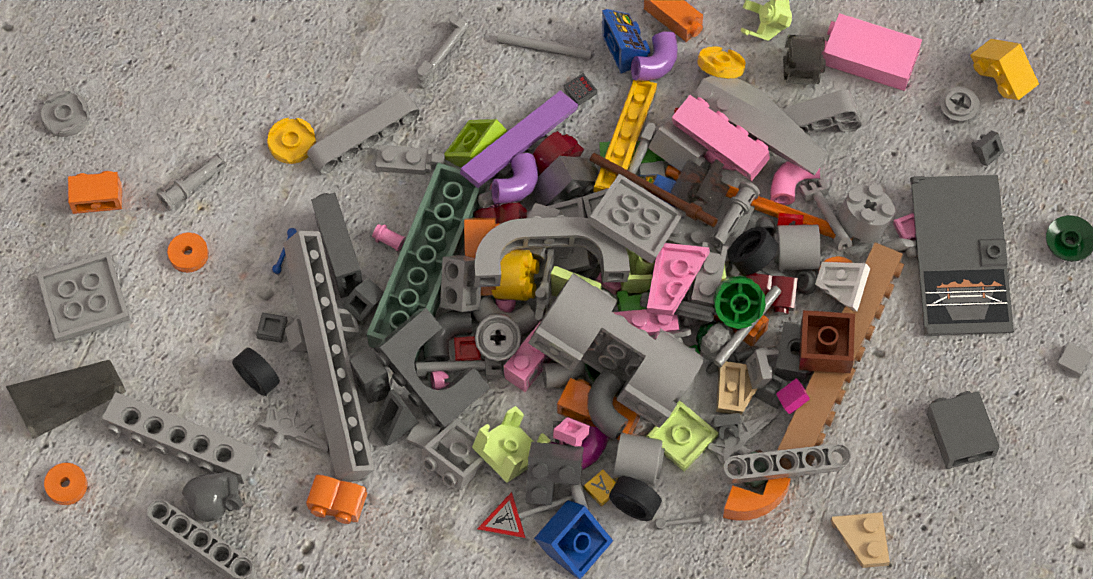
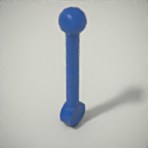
(277, 267)

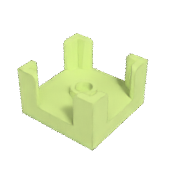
(506, 446)

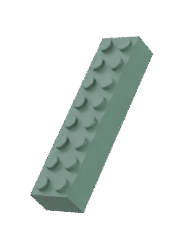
(433, 235)

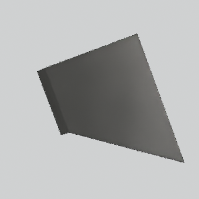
(394, 419)

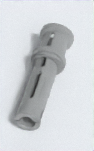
(183, 187)
(738, 206)

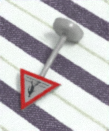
(506, 519)

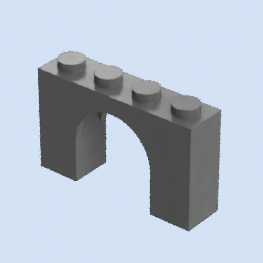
(399, 354)

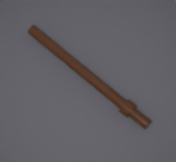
(692, 210)

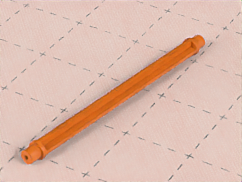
(771, 208)

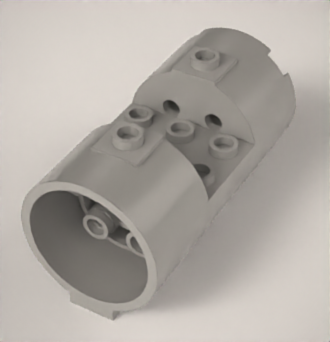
(584, 329)

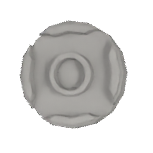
(64, 114)

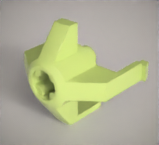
(773, 17)

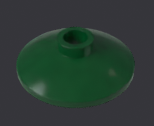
(1073, 229)

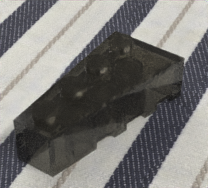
(64, 395)

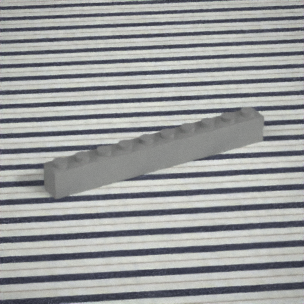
(328, 356)

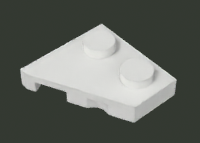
(843, 282)

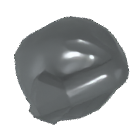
(212, 495)

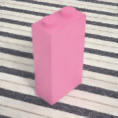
(871, 51)

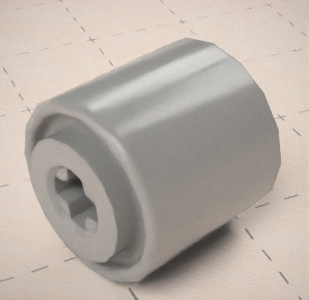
(797, 247)
(488, 327)
(639, 458)

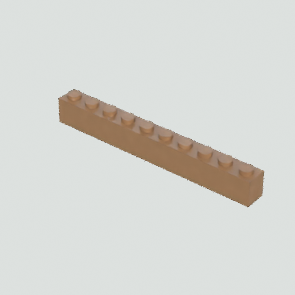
(826, 388)

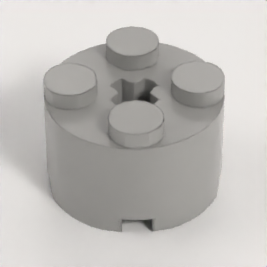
(866, 213)

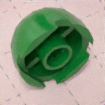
(739, 302)

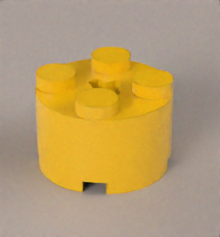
(517, 276)

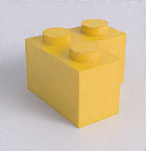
(1007, 65)

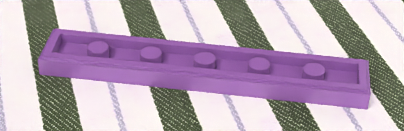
(518, 139)

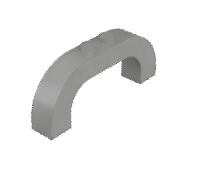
(546, 233)

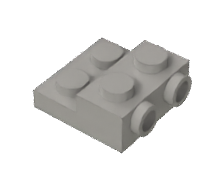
(452, 455)

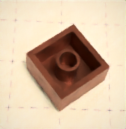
(827, 341)

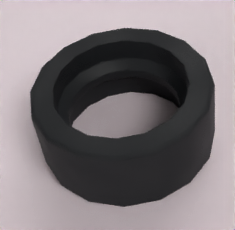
(752, 250)
(256, 371)
(635, 498)

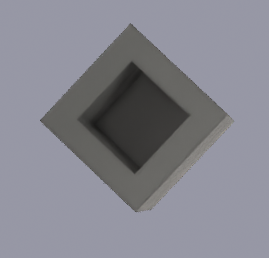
(363, 299)

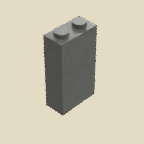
(337, 243)

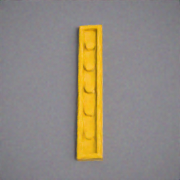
(627, 130)

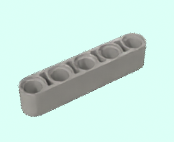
(363, 132)
(795, 456)
(195, 533)

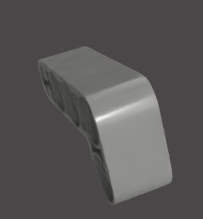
(826, 111)

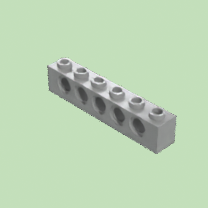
(124, 408)

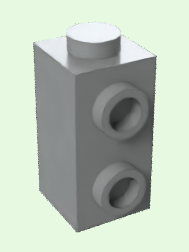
(677, 147)

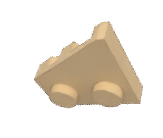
(733, 388)
(865, 537)

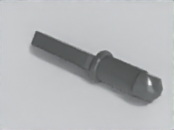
(735, 357)

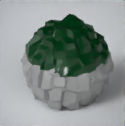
(713, 338)

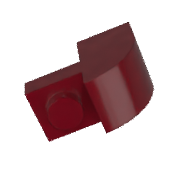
(553, 147)

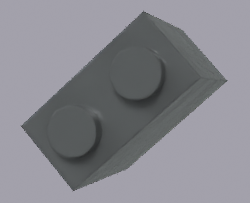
(962, 429)

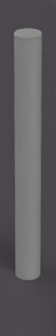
(544, 45)
(741, 333)

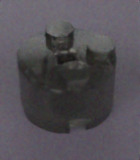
(803, 59)

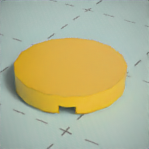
(721, 63)
(290, 140)

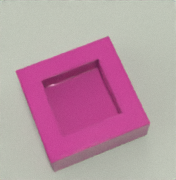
(793, 396)

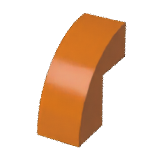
(750, 505)

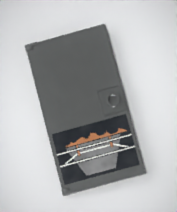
(961, 255)

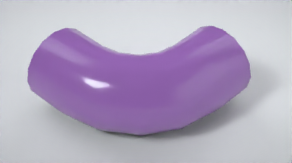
(660, 62)
(520, 185)

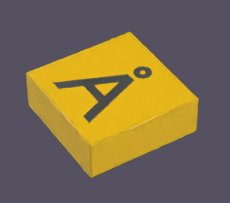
(600, 487)

